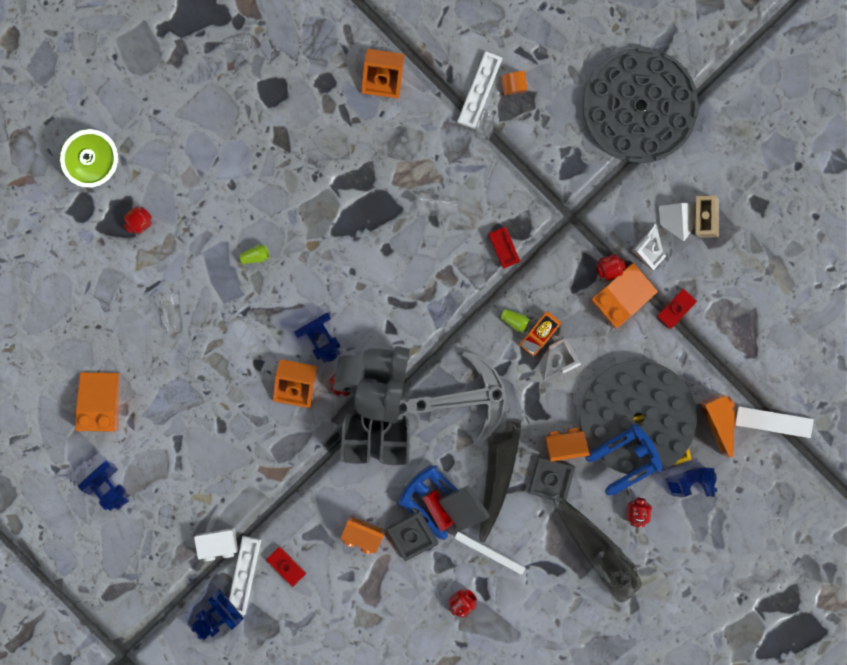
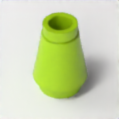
(255, 255)
(516, 320)

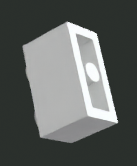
(216, 544)

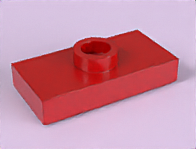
(504, 247)
(676, 308)
(437, 511)
(286, 566)

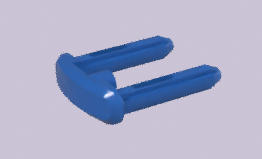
(643, 449)
(416, 485)

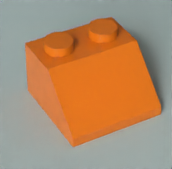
(382, 73)
(294, 383)
(566, 445)
(362, 535)

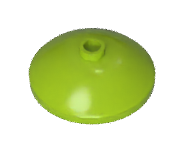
(100, 162)

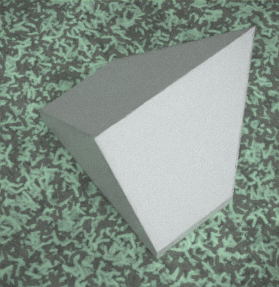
(678, 218)
(650, 248)
(560, 359)

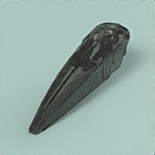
(500, 466)
(603, 555)

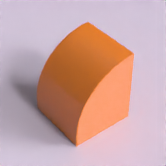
(514, 83)

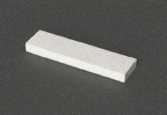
(479, 90)
(774, 422)
(489, 552)
(244, 573)

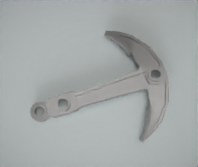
(473, 397)

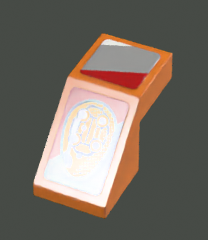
(540, 333)

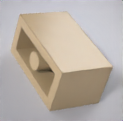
(707, 216)

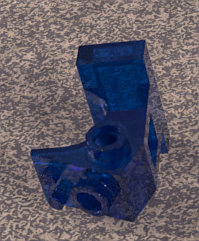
(315, 328)
(681, 483)
(112, 499)
(206, 623)

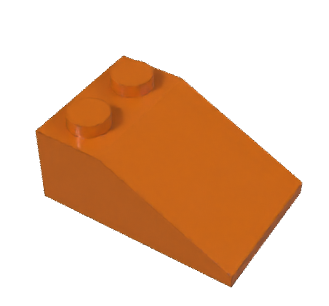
(623, 296)
(98, 402)
(720, 418)

